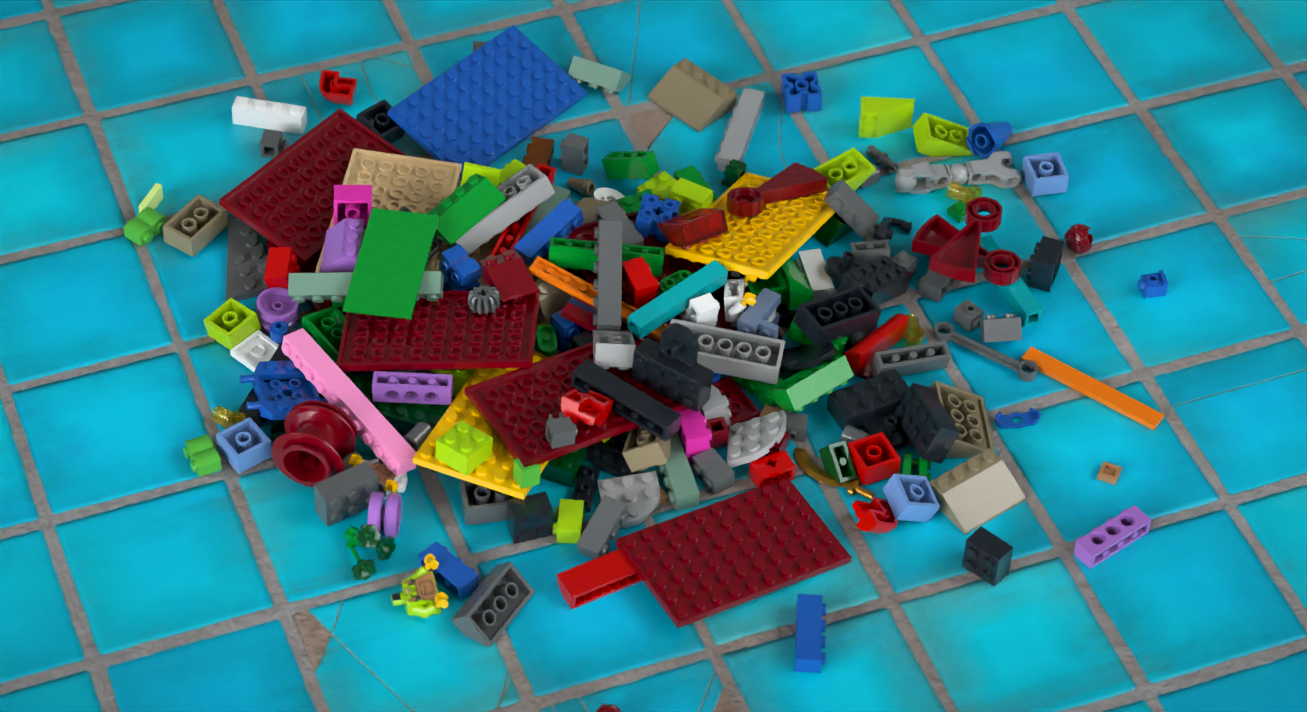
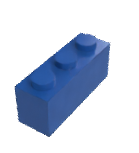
(451, 572)

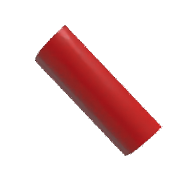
(879, 340)
(597, 578)

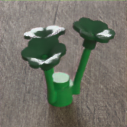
(368, 537)

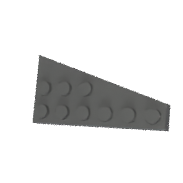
(244, 262)

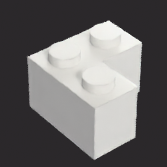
(702, 310)

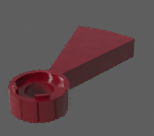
(788, 184)
(938, 232)
(960, 254)

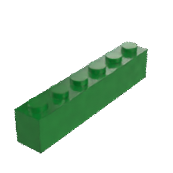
(580, 254)

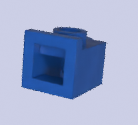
(1153, 284)

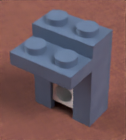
(761, 317)

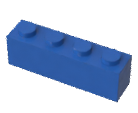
(556, 224)
(809, 633)

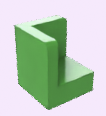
(526, 476)

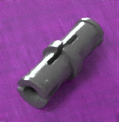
(882, 159)

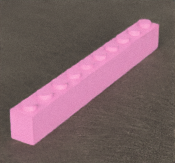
(343, 393)

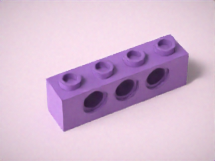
(412, 388)
(1112, 536)

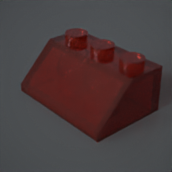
(694, 227)

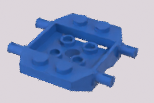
(270, 395)

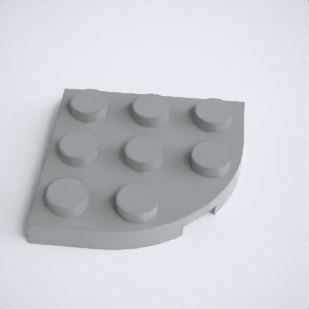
(754, 438)
(638, 491)

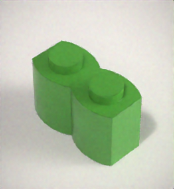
(144, 226)
(202, 455)

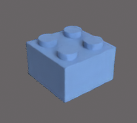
(1045, 174)
(244, 445)
(911, 498)

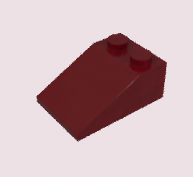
(508, 275)

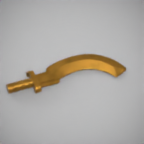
(808, 467)

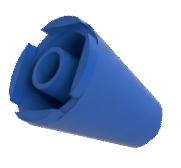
(988, 137)

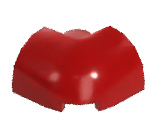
(336, 88)
(588, 407)
(875, 516)

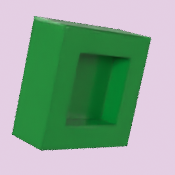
(957, 211)

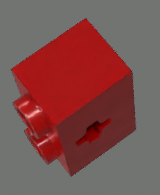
(771, 468)

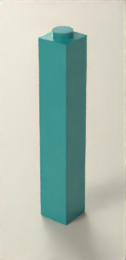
(1016, 294)
(676, 299)

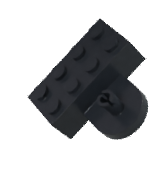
(879, 278)
(673, 367)
(871, 406)

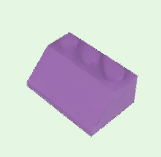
(342, 246)

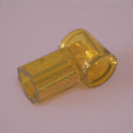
(963, 193)
(913, 334)
(226, 417)

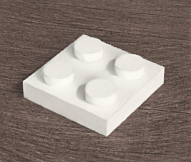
(254, 350)

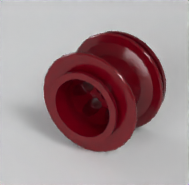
(314, 442)

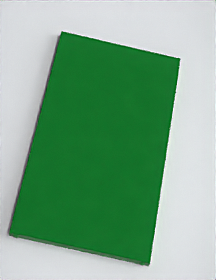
(391, 263)

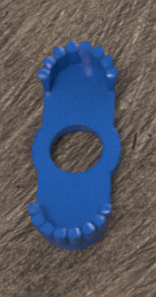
(1028, 418)

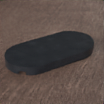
(806, 356)

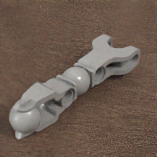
(975, 172)

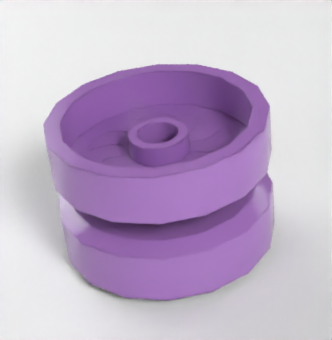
(275, 306)
(386, 515)

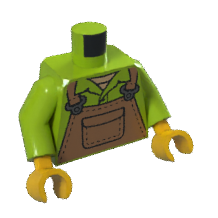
(420, 591)

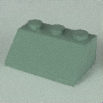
(598, 75)

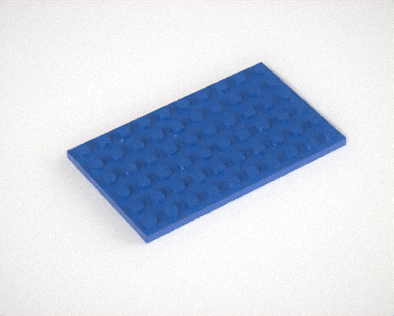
(488, 101)

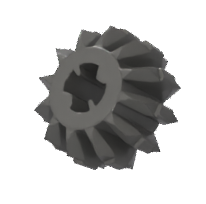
(484, 299)

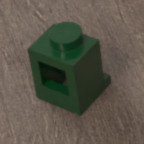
(733, 172)

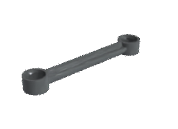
(986, 351)

